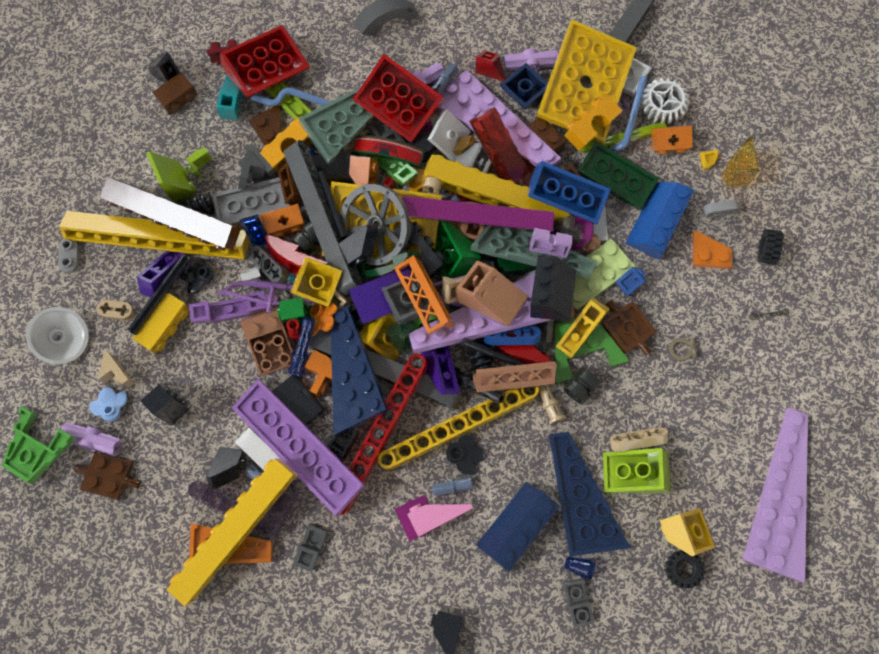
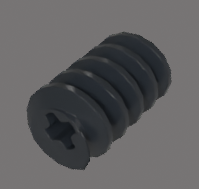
(202, 205)
(480, 360)

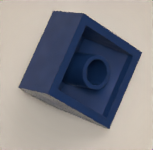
(525, 87)

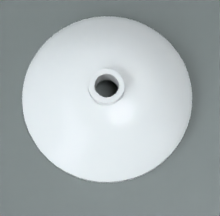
(58, 321)

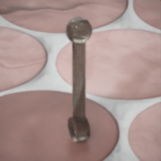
(753, 316)

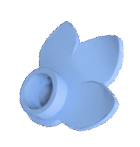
(107, 402)

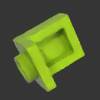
(197, 160)

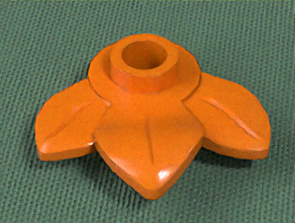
(323, 317)

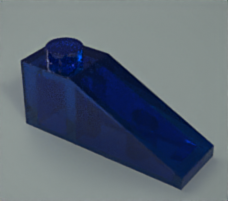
(255, 229)

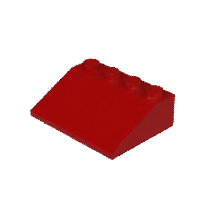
(263, 61)
(398, 98)

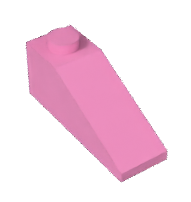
(432, 516)

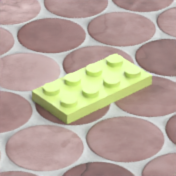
(610, 266)

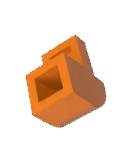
(322, 367)

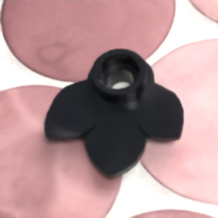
(194, 274)
(468, 454)

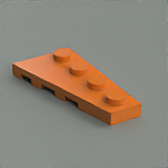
(250, 551)

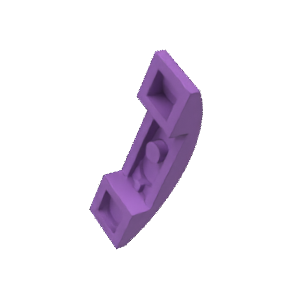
(226, 310)

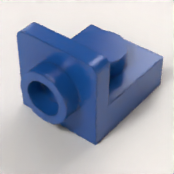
(631, 280)

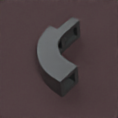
(381, 12)

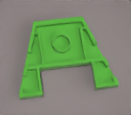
(596, 341)
(27, 455)

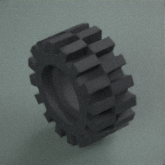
(770, 246)
(672, 572)

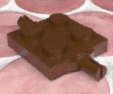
(628, 327)
(107, 476)

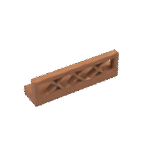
(514, 376)

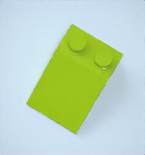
(172, 177)
(637, 471)

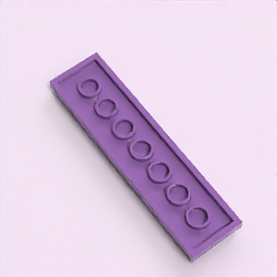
(298, 447)

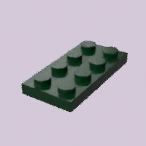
(620, 175)

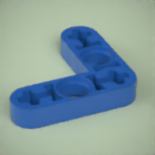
(502, 338)

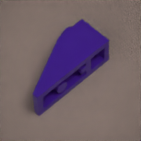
(156, 272)
(442, 370)

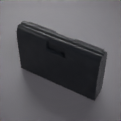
(299, 399)

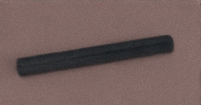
(159, 294)

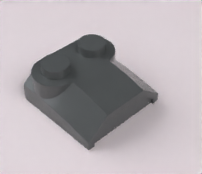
(400, 303)

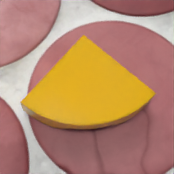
(708, 159)

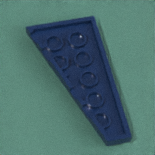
(354, 383)
(584, 510)

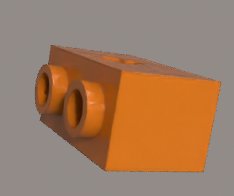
(661, 136)
(275, 219)

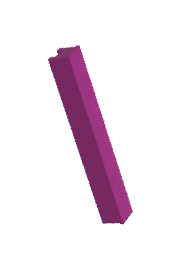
(478, 214)

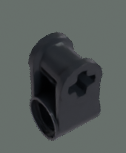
(342, 445)

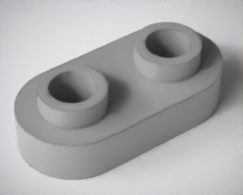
(68, 254)

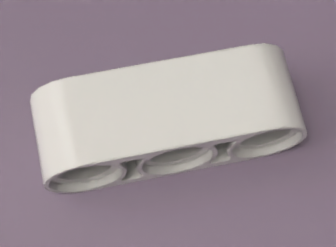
(255, 448)

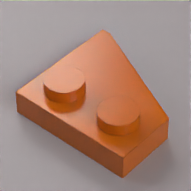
(710, 253)

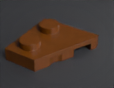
(267, 124)

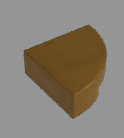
(463, 143)

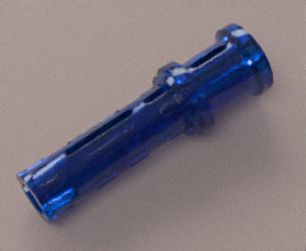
(300, 354)

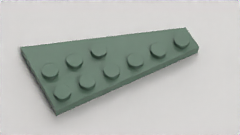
(335, 125)
(514, 246)

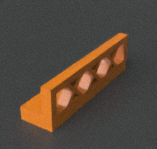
(431, 294)

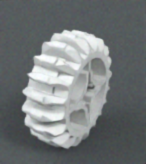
(674, 107)

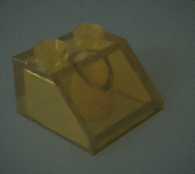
(742, 166)

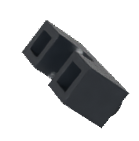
(431, 260)

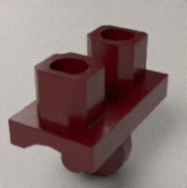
(216, 49)

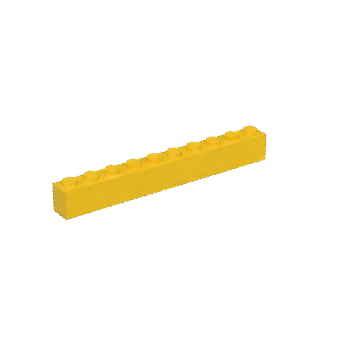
(141, 234)

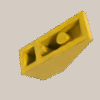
(582, 327)

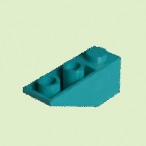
(229, 100)

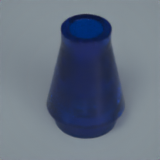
(580, 567)

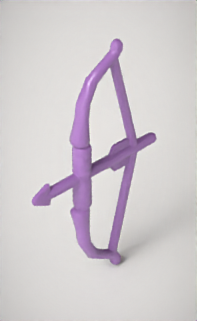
(270, 300)

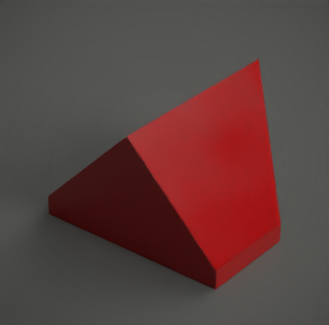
(489, 65)

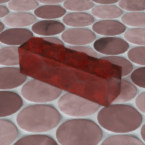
(499, 145)

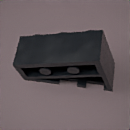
(165, 404)

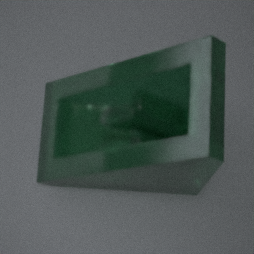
(399, 335)

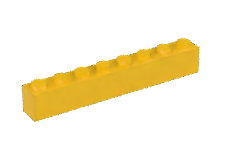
(483, 186)
(231, 532)

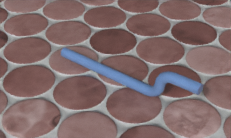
(289, 91)
(633, 115)

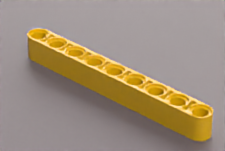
(452, 433)

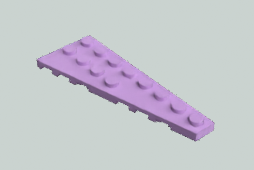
(469, 97)
(473, 325)
(779, 524)

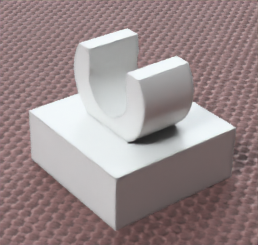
(251, 274)

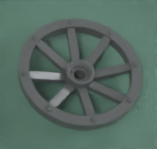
(379, 218)

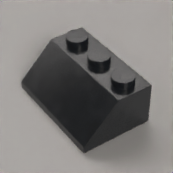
(552, 289)

